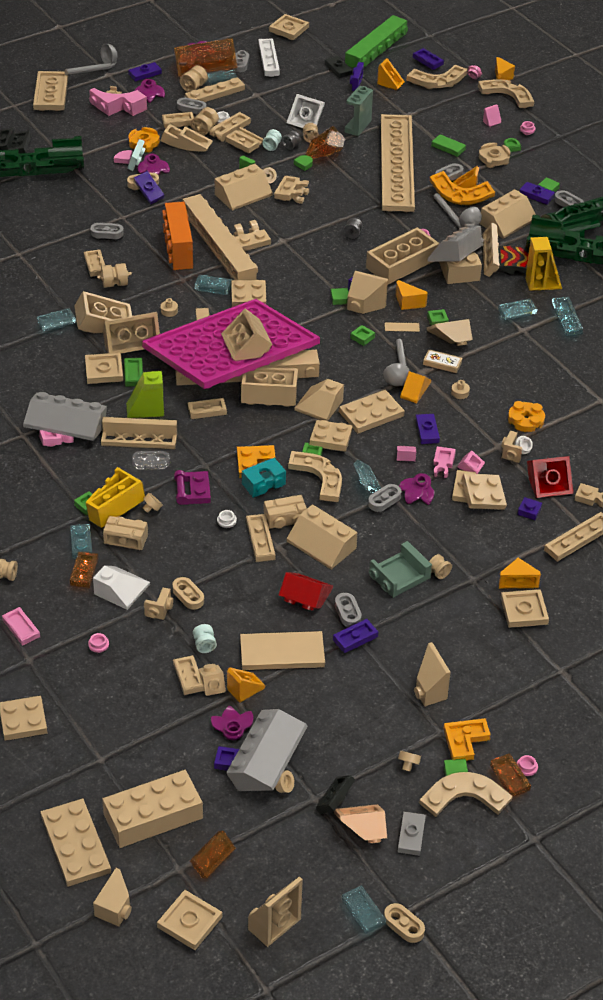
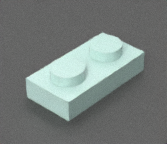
(137, 155)

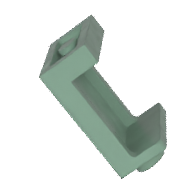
(362, 102)
(401, 570)

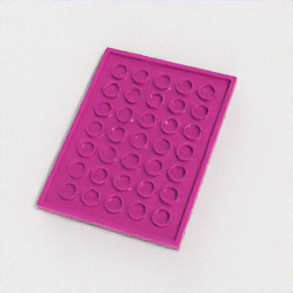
(203, 356)

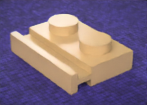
(244, 140)

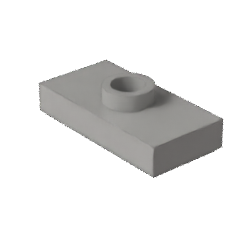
(411, 833)

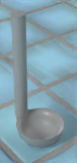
(108, 56)
(469, 216)
(397, 373)

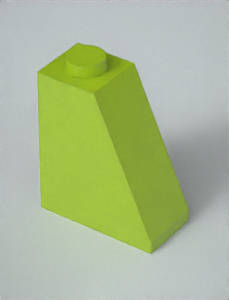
(147, 397)

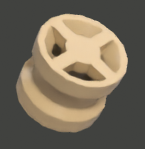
(308, 136)
(440, 567)
(8, 569)

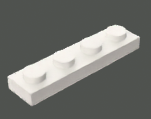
(268, 57)

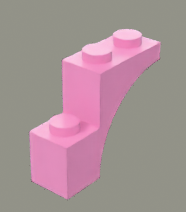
(109, 103)

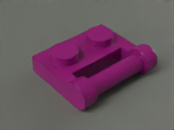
(198, 487)

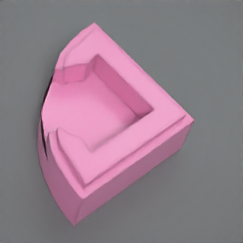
(123, 157)

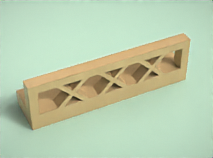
(139, 429)

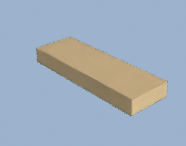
(260, 537)

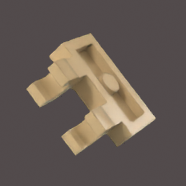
(287, 189)
(252, 240)

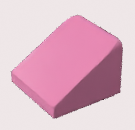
(492, 116)
(406, 453)
(471, 463)

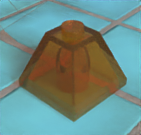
(326, 143)

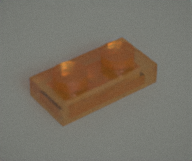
(84, 569)
(510, 775)
(212, 854)

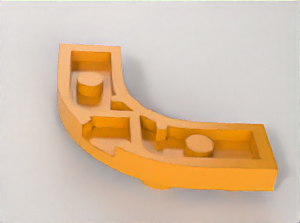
(459, 195)

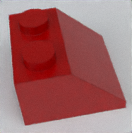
(304, 590)

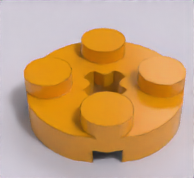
(148, 135)
(521, 409)

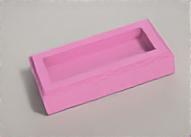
(21, 626)

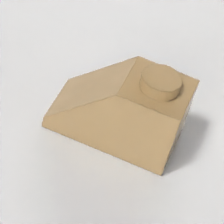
(113, 900)

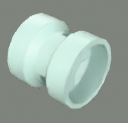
(272, 140)
(204, 638)

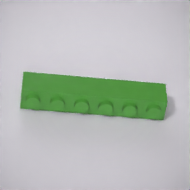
(376, 42)

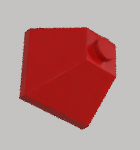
(550, 476)

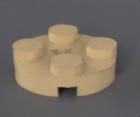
(494, 155)

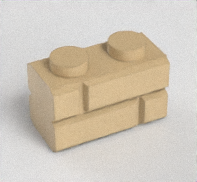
(283, 511)
(125, 532)

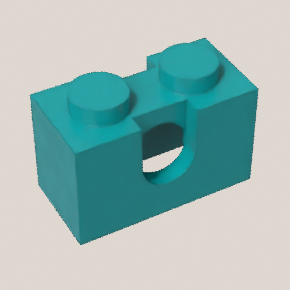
(259, 483)

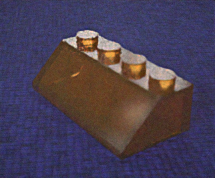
(209, 55)

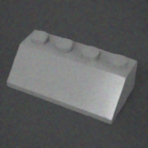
(458, 244)
(65, 416)
(266, 751)

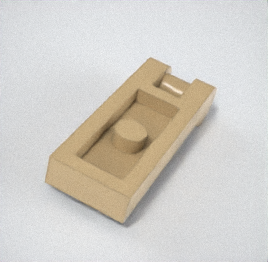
(229, 125)

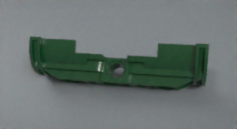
(60, 158)
(579, 216)
(566, 243)

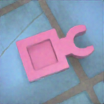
(52, 439)
(443, 460)

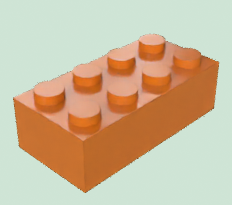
(177, 236)

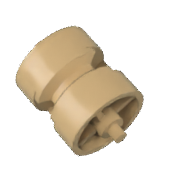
(193, 78)
(205, 121)
(114, 275)

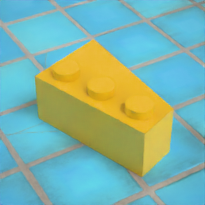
(541, 266)
(115, 497)

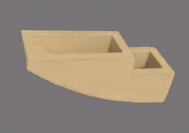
(185, 139)

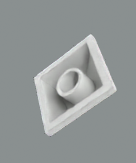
(305, 111)
(118, 586)

